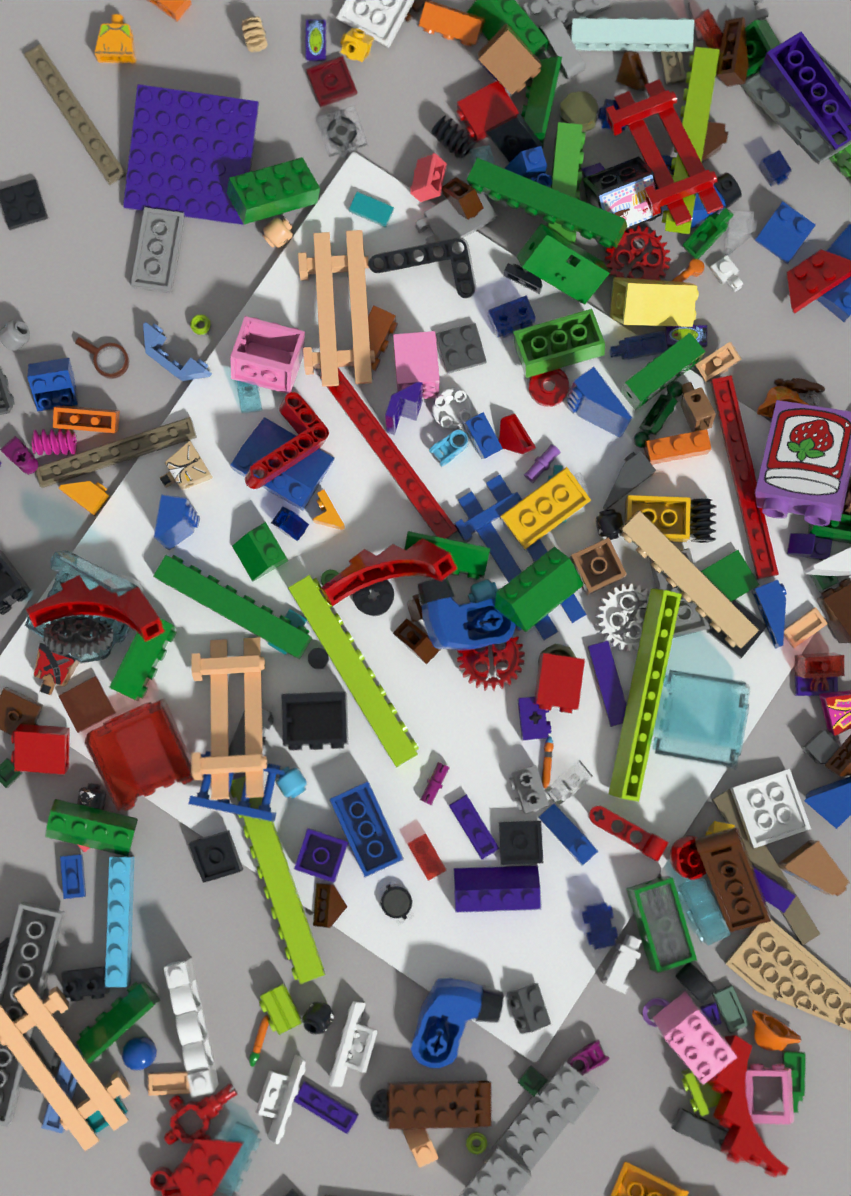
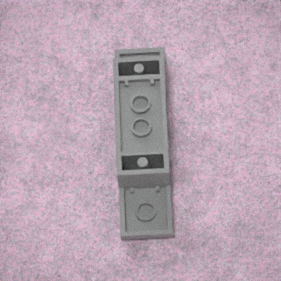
(531, 1134)

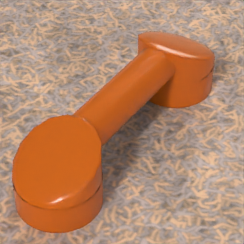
(694, 268)

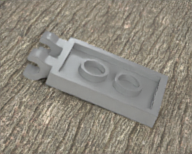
(727, 10)
(448, 224)

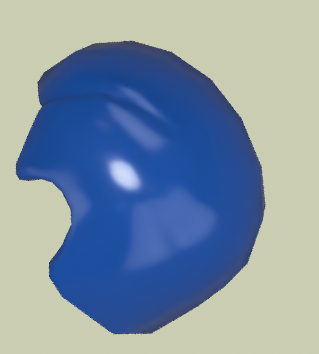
(139, 1053)

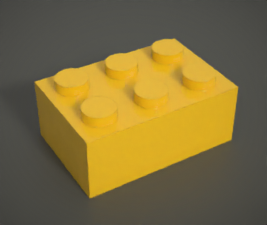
(667, 514)

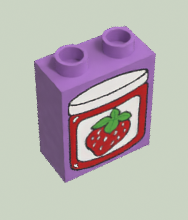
(806, 463)

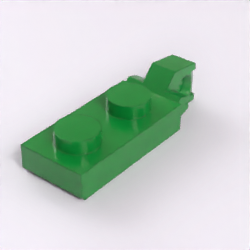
(707, 233)
(796, 1061)

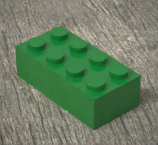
(273, 190)

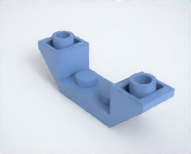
(154, 340)

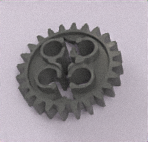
(78, 635)

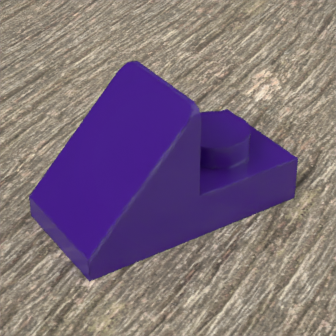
(809, 546)

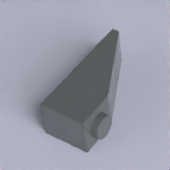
(633, 473)

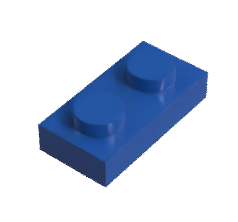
(73, 876)

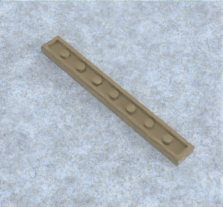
(74, 114)
(116, 452)
(763, 860)

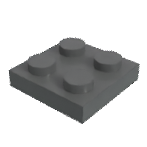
(461, 348)

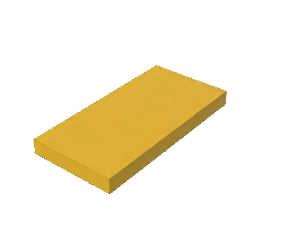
(545, 508)

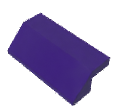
(404, 404)

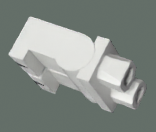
(621, 963)

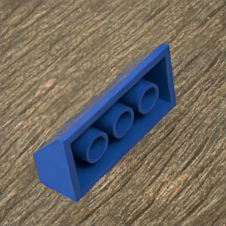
(175, 521)

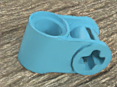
(448, 448)

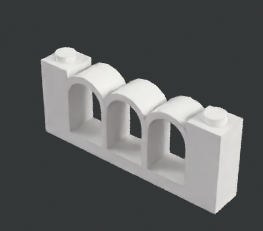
(191, 1027)

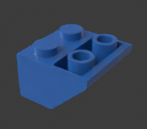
(52, 384)

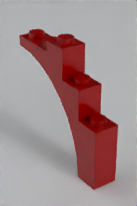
(394, 562)
(76, 599)
(732, 1111)

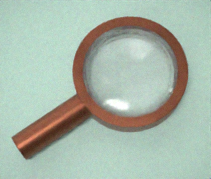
(109, 359)

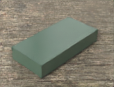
(731, 1009)

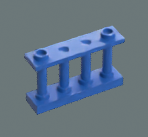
(243, 807)

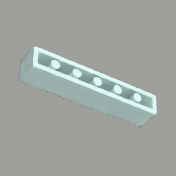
(633, 34)

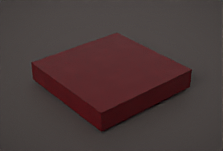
(331, 81)

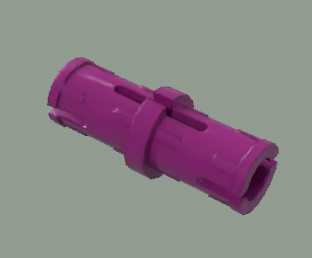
(434, 783)

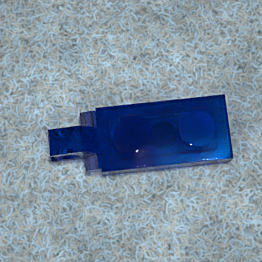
(640, 346)

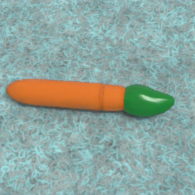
(255, 1054)

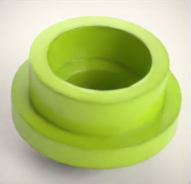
(197, 319)
(479, 1149)

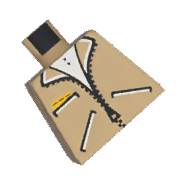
(185, 468)

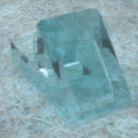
(249, 397)

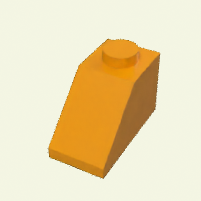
(87, 495)

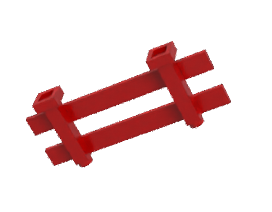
(668, 191)

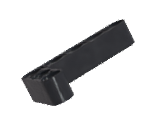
(430, 257)

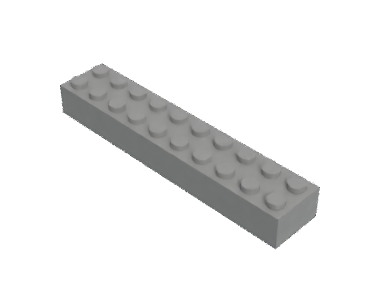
(26, 962)

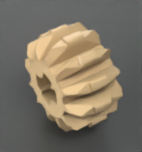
(254, 34)

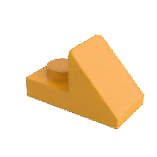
(330, 517)

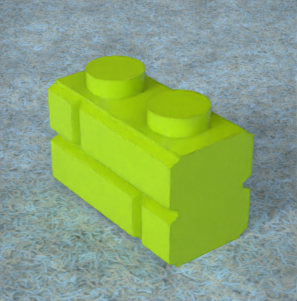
(280, 1009)

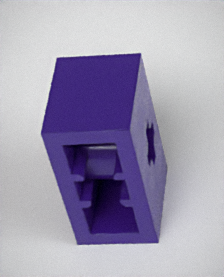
(529, 730)

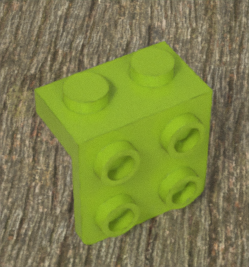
(702, 1095)

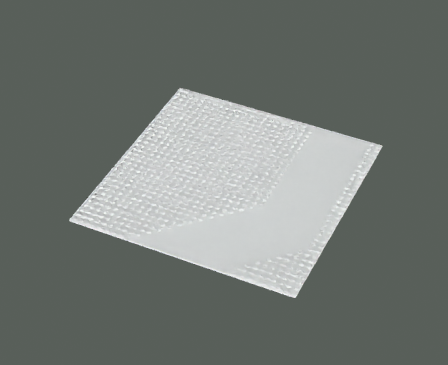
(444, 714)

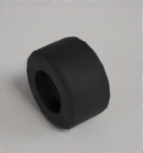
(695, 982)

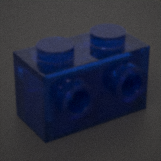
(511, 317)
(598, 918)

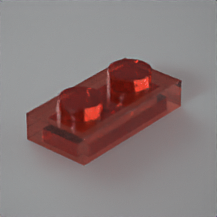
(709, 29)
(427, 857)

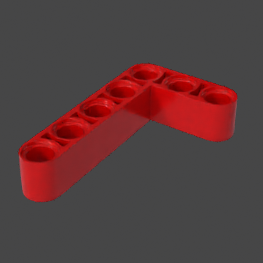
(292, 448)

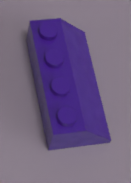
(497, 889)

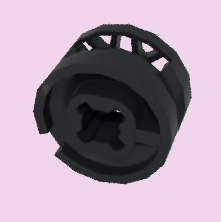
(379, 1104)

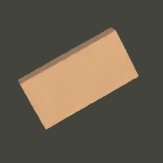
(804, 627)
(168, 1083)

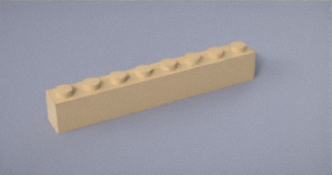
(688, 579)

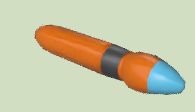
(547, 762)

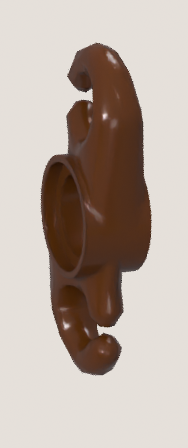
(800, 385)

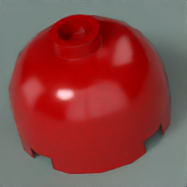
(686, 858)

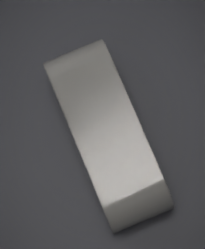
(561, 45)

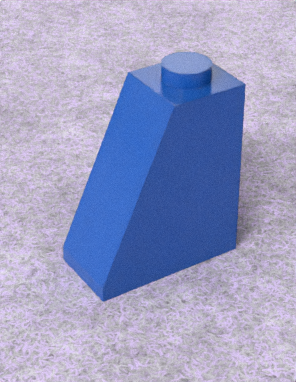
(528, 163)
(832, 801)

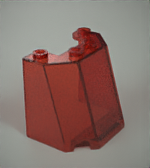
(139, 753)

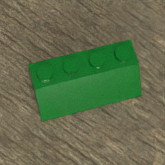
(499, 13)
(541, 97)
(467, 557)
(538, 589)
(140, 663)
(91, 827)
(117, 1021)

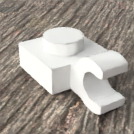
(727, 271)

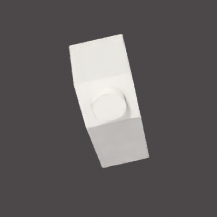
(836, 565)

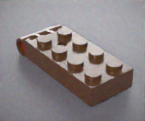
(734, 887)
(427, 1104)

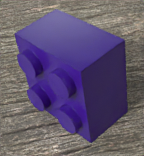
(321, 855)

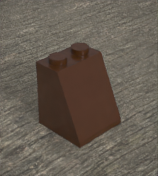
(837, 610)

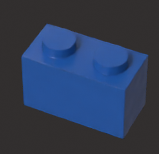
(482, 435)

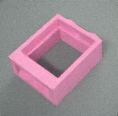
(771, 1117)

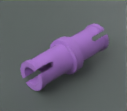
(542, 463)

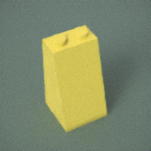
(653, 302)

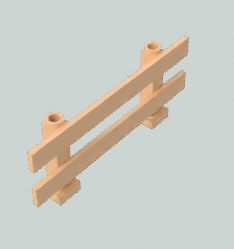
(323, 266)
(220, 762)
(100, 1096)

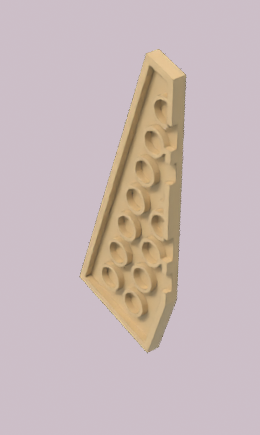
(789, 973)

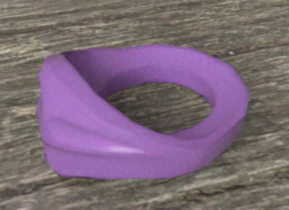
(656, 1001)

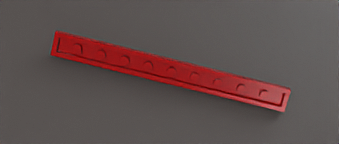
(392, 458)
(744, 477)

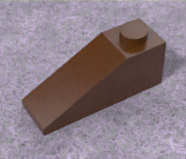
(733, 53)

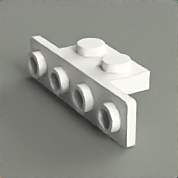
(354, 1047)
(279, 1095)

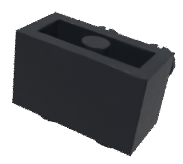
(84, 983)

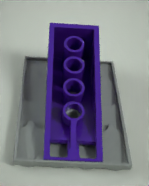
(804, 97)

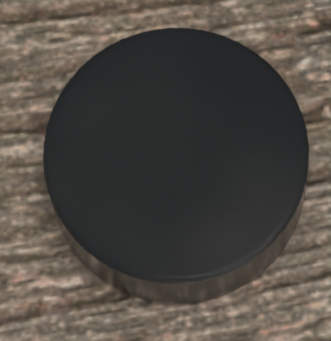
(318, 658)

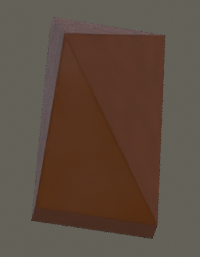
(632, 72)
(841, 760)
(327, 906)

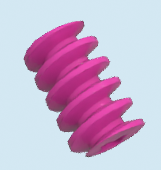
(55, 443)

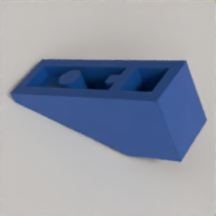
(772, 605)
(568, 834)

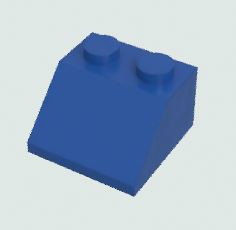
(785, 232)

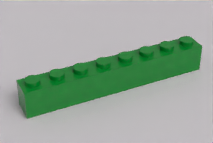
(547, 203)
(232, 606)

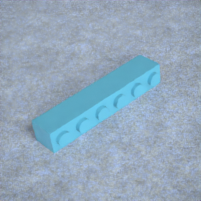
(119, 922)

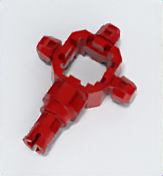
(205, 1109)

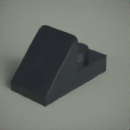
(526, 279)

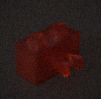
(819, 667)

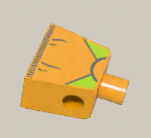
(115, 42)

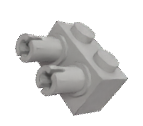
(529, 789)

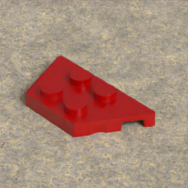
(816, 277)
(205, 1166)

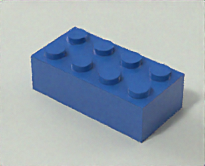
(366, 829)

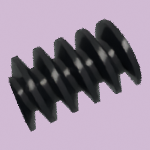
(451, 138)
(702, 524)

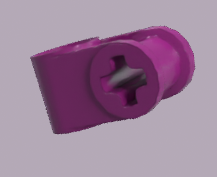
(20, 456)
(589, 1057)

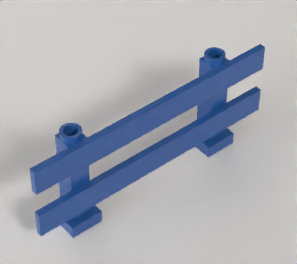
(481, 522)

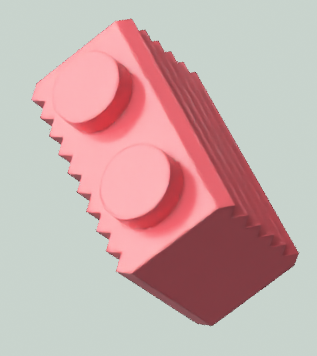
(428, 178)

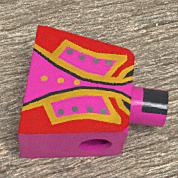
(837, 711)

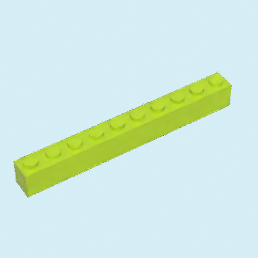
(695, 120)
(352, 670)
(644, 694)
(282, 891)

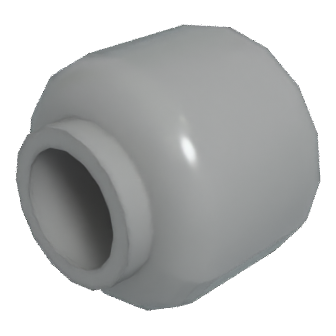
(14, 334)

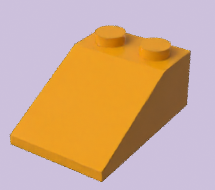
(639, 1182)

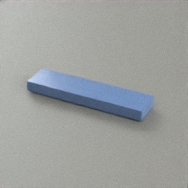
(68, 1084)

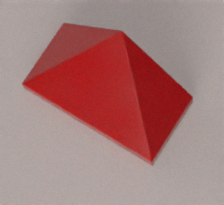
(514, 436)

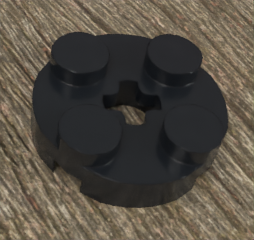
(372, 607)

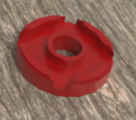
(545, 397)

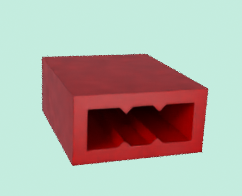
(485, 109)
(559, 682)
(41, 749)

